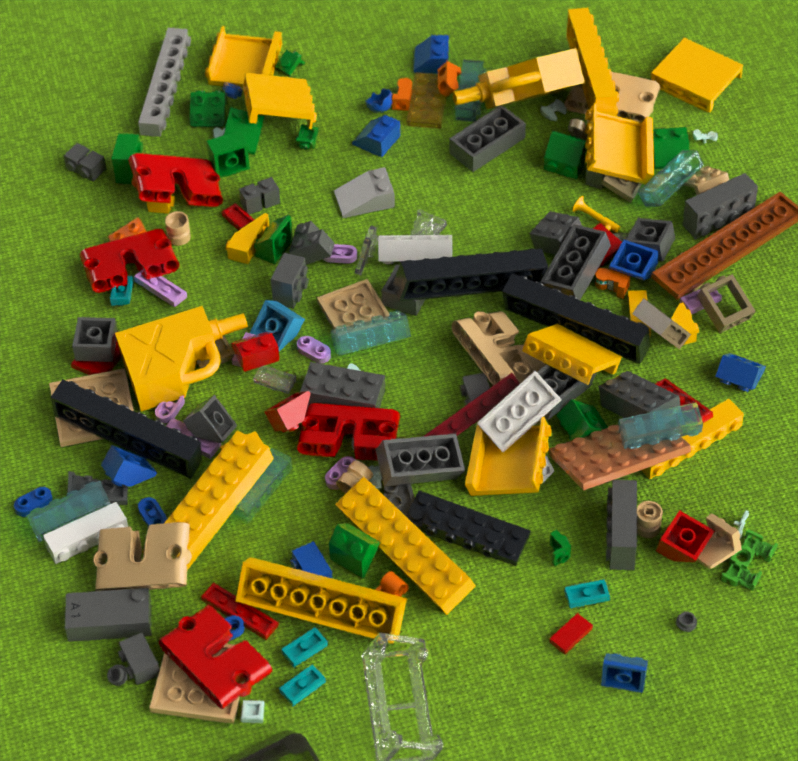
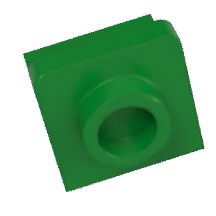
(289, 62)
(307, 137)
(561, 546)

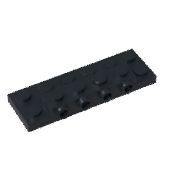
(468, 528)

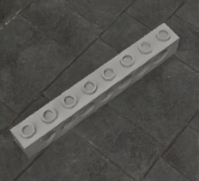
(164, 82)

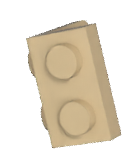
(706, 179)
(721, 545)

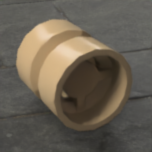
(178, 228)
(355, 472)
(649, 519)

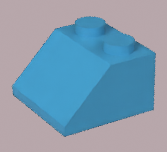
(279, 321)

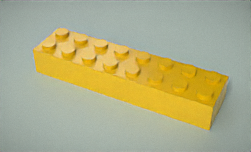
(597, 84)
(220, 490)
(406, 545)
(319, 599)

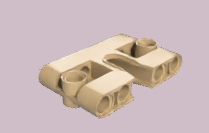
(635, 97)
(489, 344)
(159, 565)

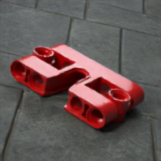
(157, 176)
(107, 261)
(328, 424)
(217, 675)

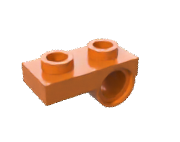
(132, 228)
(392, 584)

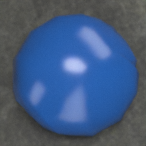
(380, 102)

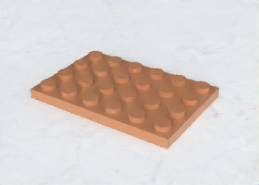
(603, 457)

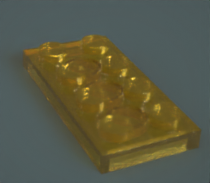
(426, 102)

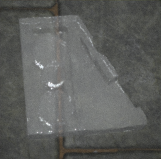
(428, 224)
(368, 249)

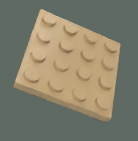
(106, 384)
(180, 696)

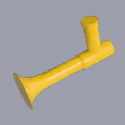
(581, 206)

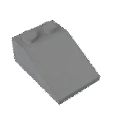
(366, 194)

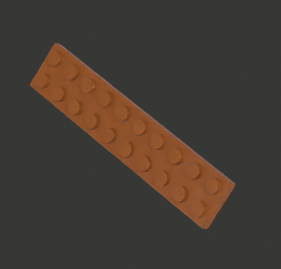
(727, 246)

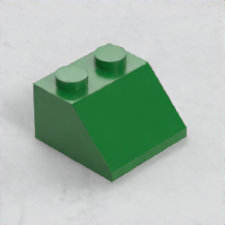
(238, 121)
(668, 144)
(565, 155)
(274, 240)
(580, 419)
(352, 549)

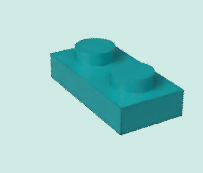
(122, 294)
(587, 593)
(304, 647)
(302, 685)

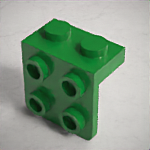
(207, 108)

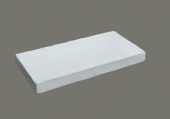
(519, 411)

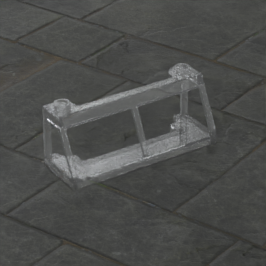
(387, 741)

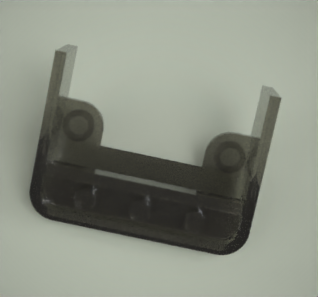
(277, 747)

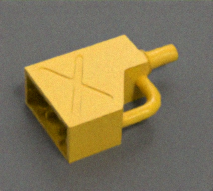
(525, 80)
(164, 353)

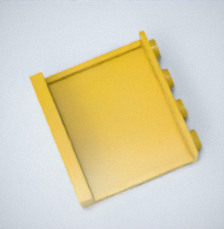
(240, 55)
(696, 74)
(278, 97)
(619, 146)
(570, 353)
(508, 472)

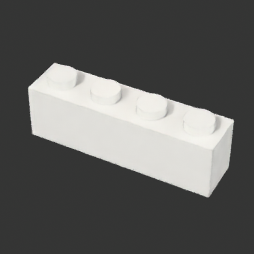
(413, 247)
(83, 532)

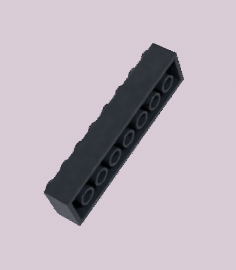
(466, 274)
(599, 325)
(127, 428)

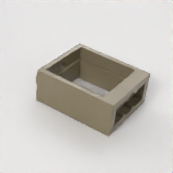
(661, 323)
(721, 323)

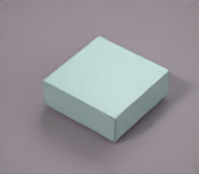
(252, 711)

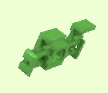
(749, 549)

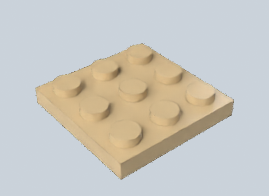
(352, 304)

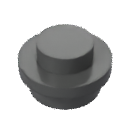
(686, 621)
(117, 675)

